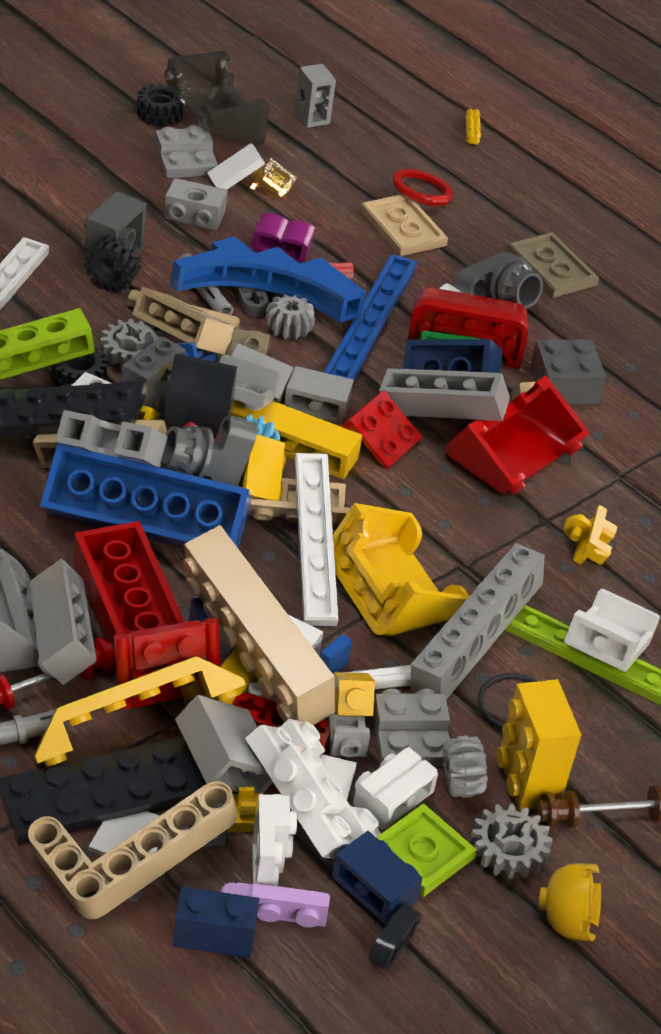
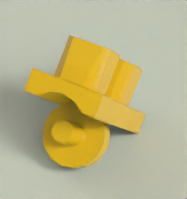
(591, 535)

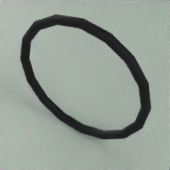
(488, 683)

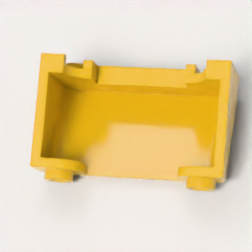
(383, 574)

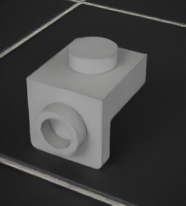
(348, 736)

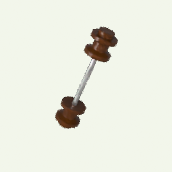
(569, 810)

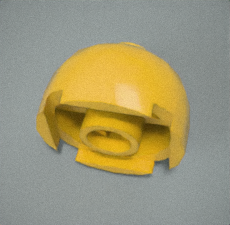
(572, 901)

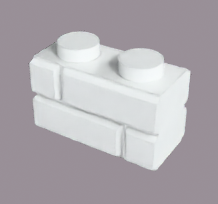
(395, 786)

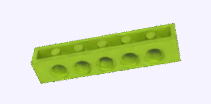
(44, 343)

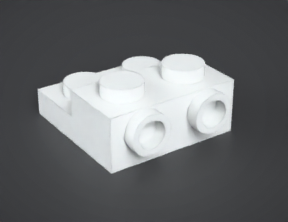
(272, 837)

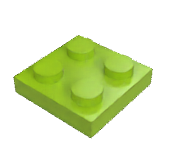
(428, 846)

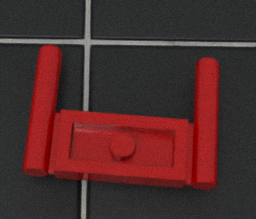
(165, 646)

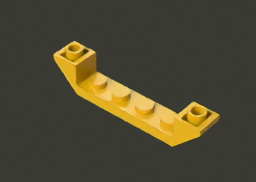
(214, 680)

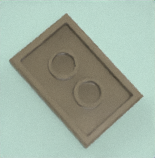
(555, 263)

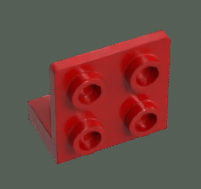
(383, 429)

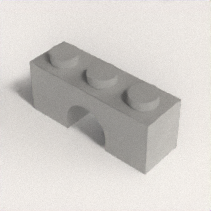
(122, 441)

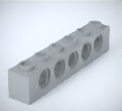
(478, 622)

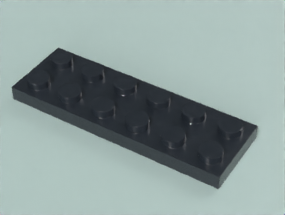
(41, 409)
(102, 787)

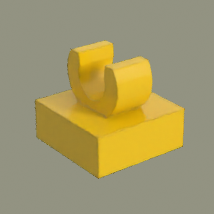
(246, 807)

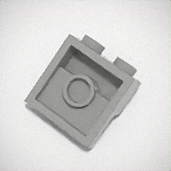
(185, 151)
(411, 722)

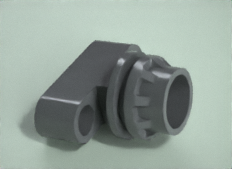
(502, 277)
(197, 453)

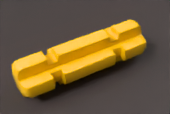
(473, 126)

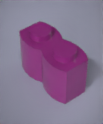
(291, 236)

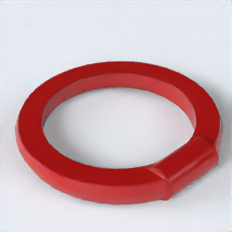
(429, 200)

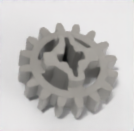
(127, 340)
(511, 841)

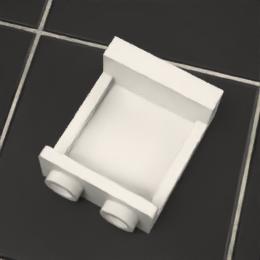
(612, 630)

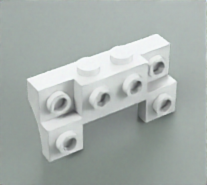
(295, 766)

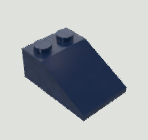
(453, 355)

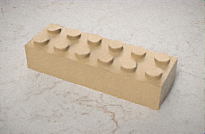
(259, 628)

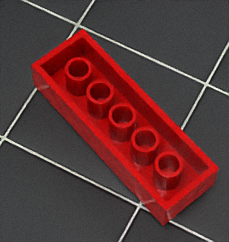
(126, 589)

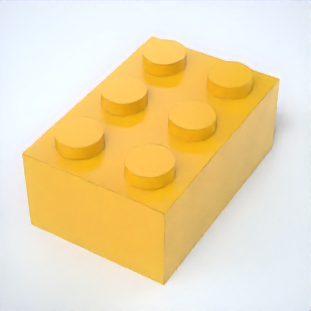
(538, 742)

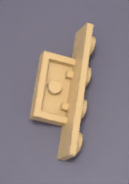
(287, 506)

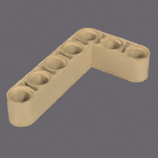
(133, 851)

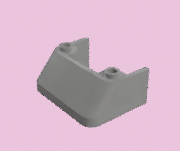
(17, 628)

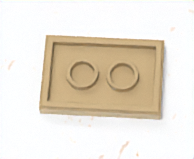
(403, 225)

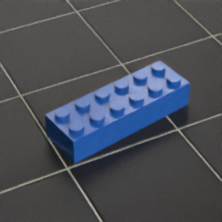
(119, 491)

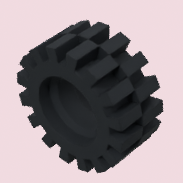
(159, 105)
(104, 272)
(71, 370)

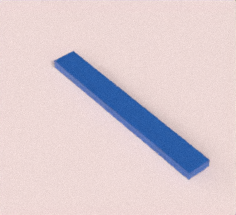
(374, 315)

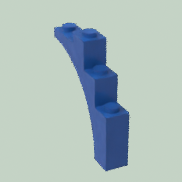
(273, 271)

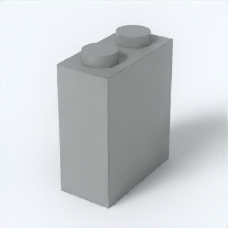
(219, 746)

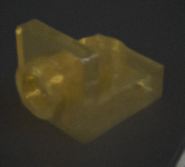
(274, 176)

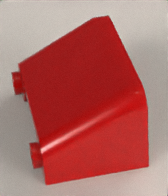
(472, 317)
(531, 436)

